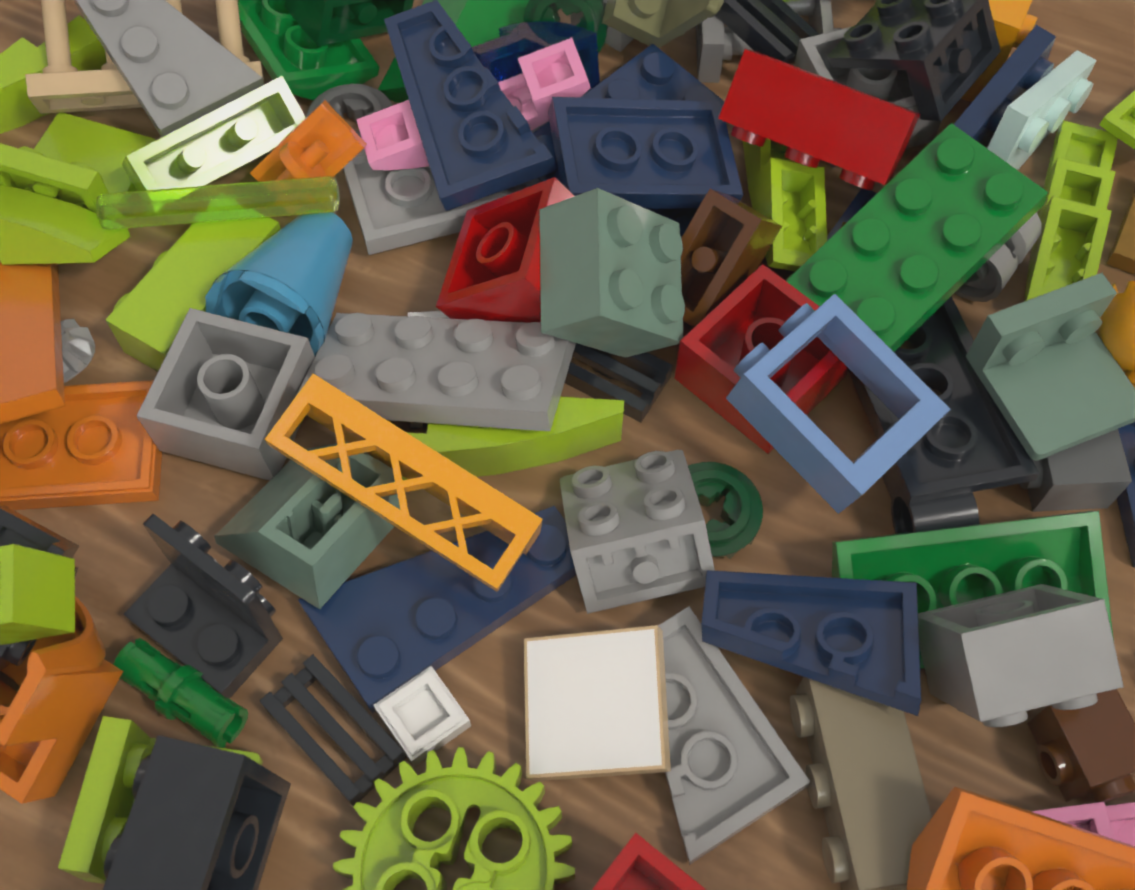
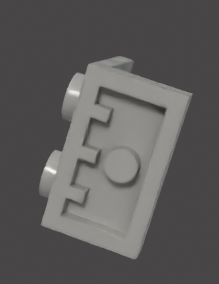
(635, 530)

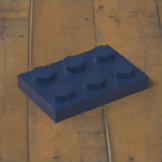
(644, 149)

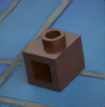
(1088, 748)

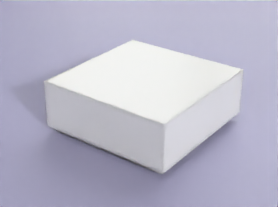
(422, 715)

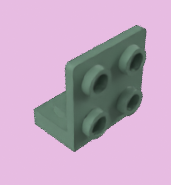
(1053, 368)

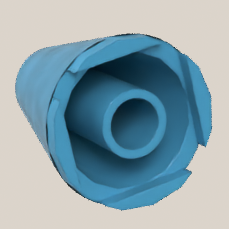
(288, 279)

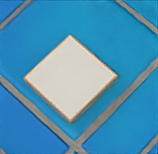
(596, 704)

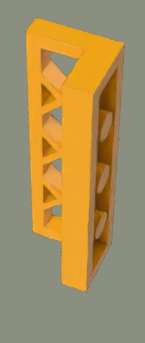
(422, 469)

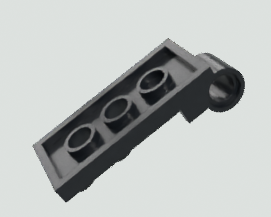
(964, 450)

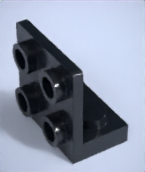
(936, 42)
(205, 610)

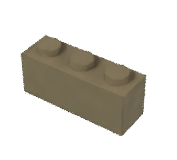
(864, 782)

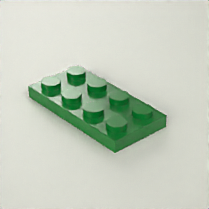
(921, 236)

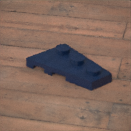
(822, 628)

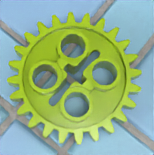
(391, 852)

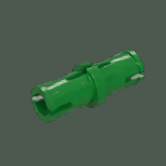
(181, 693)

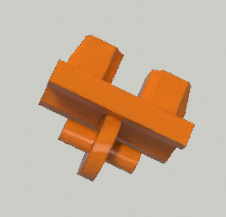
(313, 149)

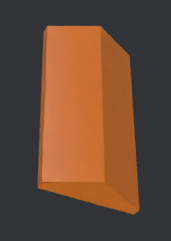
(1002, 847)

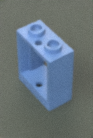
(798, 438)

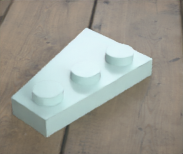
(1042, 109)

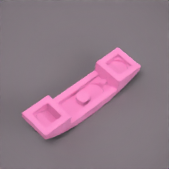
(547, 73)

